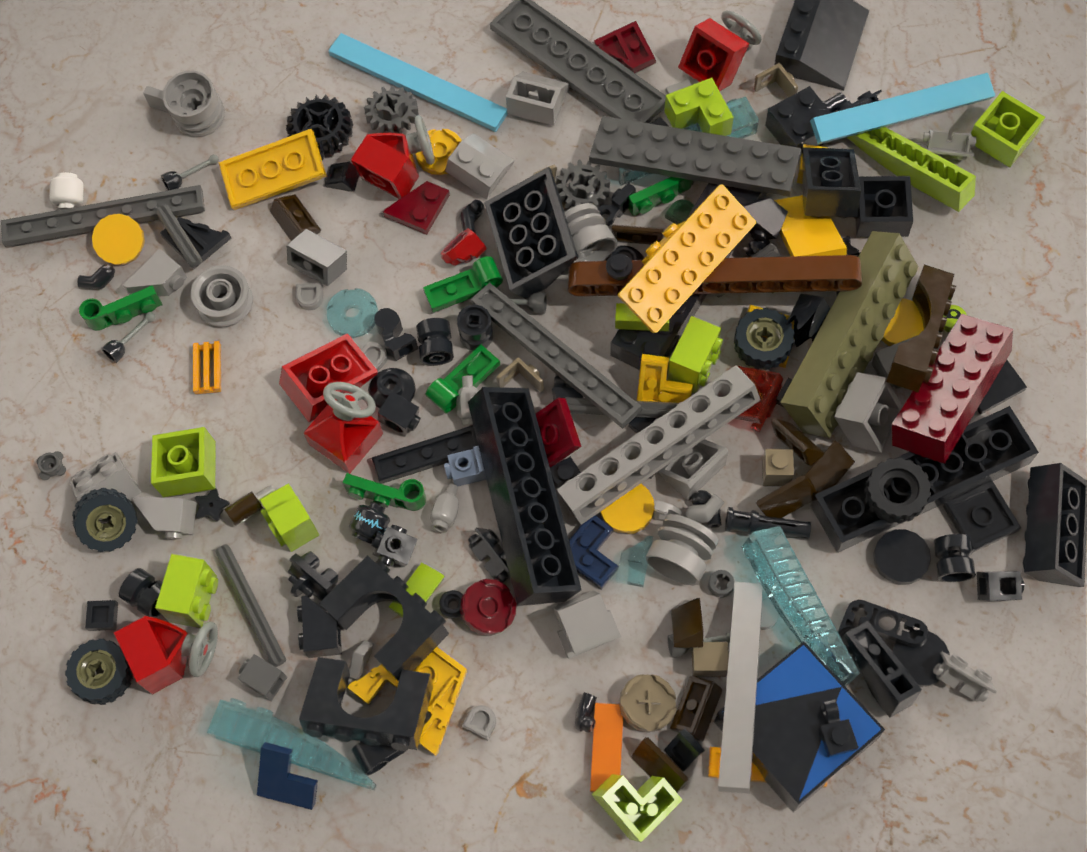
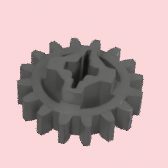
(391, 110)
(583, 185)

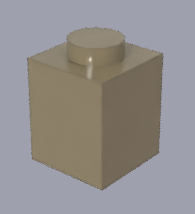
(777, 467)
(710, 660)

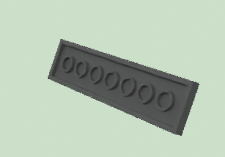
(578, 62)
(695, 156)

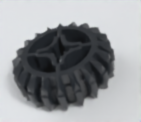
(321, 118)

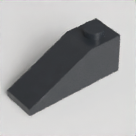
(882, 670)

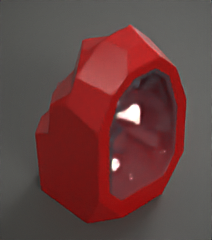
(463, 248)

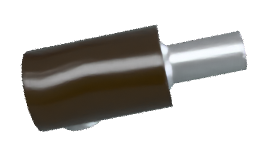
(247, 505)

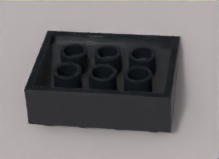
(822, 40)
(531, 233)

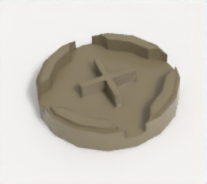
(647, 703)

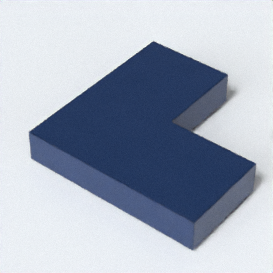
(585, 548)
(278, 783)

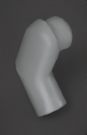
(705, 512)

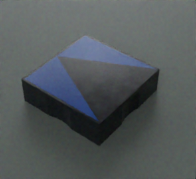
(787, 724)

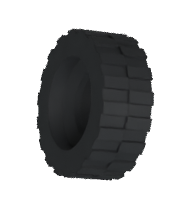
(897, 469)

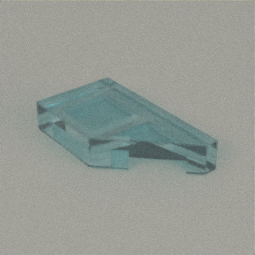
(633, 564)

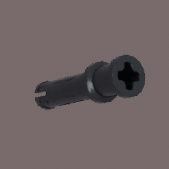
(754, 522)

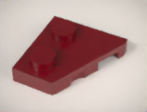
(627, 47)
(419, 207)

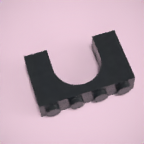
(372, 584)
(395, 727)

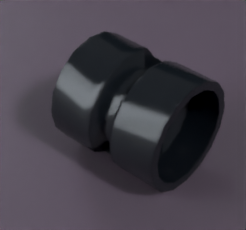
(475, 327)
(435, 342)
(954, 558)
(141, 591)

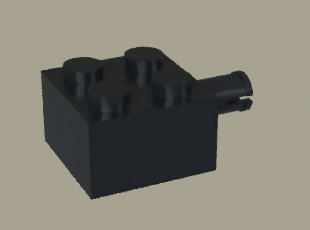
(791, 117)
(884, 205)

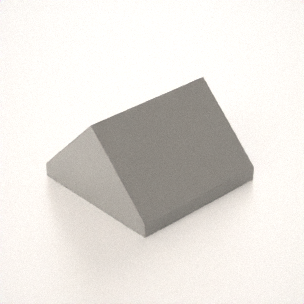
(695, 467)

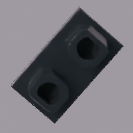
(307, 579)

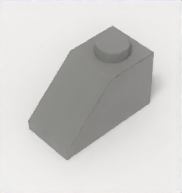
(157, 271)
(168, 515)

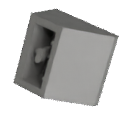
(536, 97)
(108, 474)

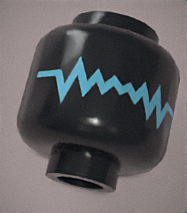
(368, 521)

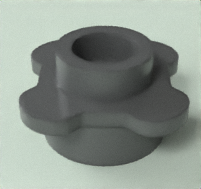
(51, 458)

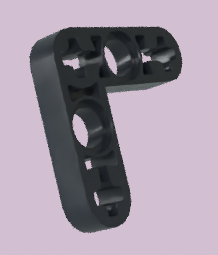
(874, 614)

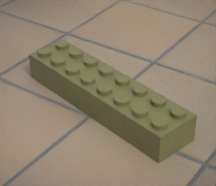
(850, 334)

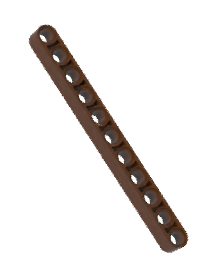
(738, 276)

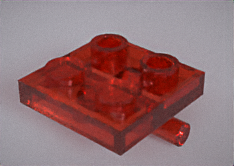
(768, 387)

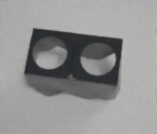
(808, 317)

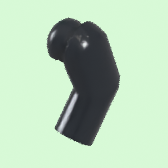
(471, 214)
(98, 279)
(702, 497)
(583, 720)

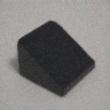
(342, 176)

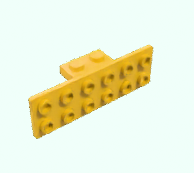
(685, 258)

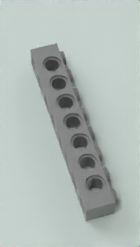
(644, 456)

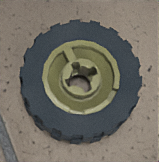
(752, 347)
(99, 505)
(99, 687)

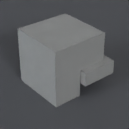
(585, 624)

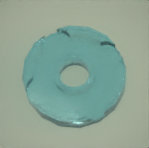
(348, 299)

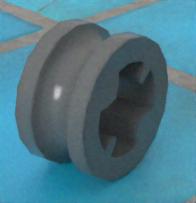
(729, 586)

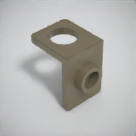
(780, 76)
(527, 371)

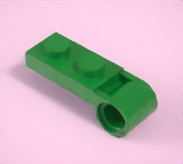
(656, 194)
(463, 285)
(120, 310)
(478, 364)
(386, 495)

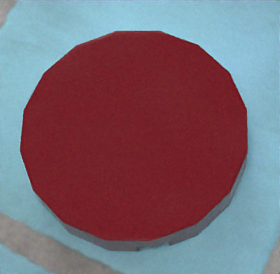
(488, 607)

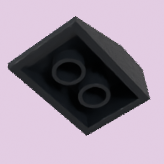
(830, 182)

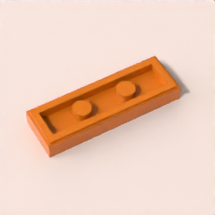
(606, 743)

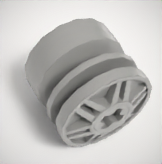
(193, 103)
(590, 234)
(682, 549)

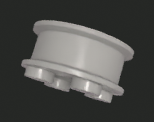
(225, 310)

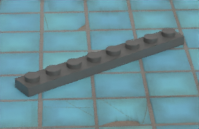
(86, 217)
(558, 356)

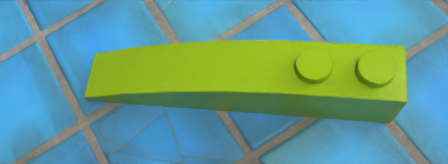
(926, 170)

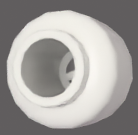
(66, 190)

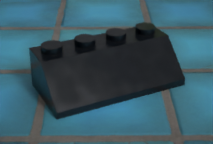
(1056, 525)

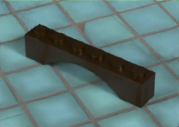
(913, 357)

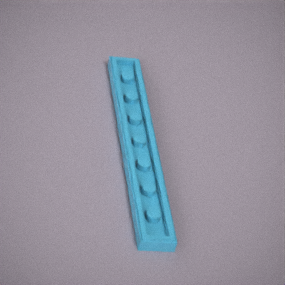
(418, 82)
(902, 108)

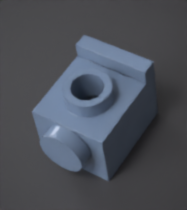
(466, 475)

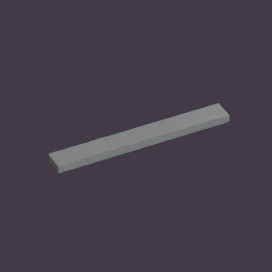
(741, 689)

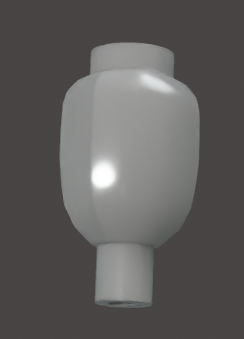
(465, 394)
(445, 510)

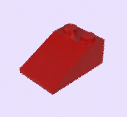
(333, 362)

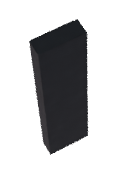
(423, 454)

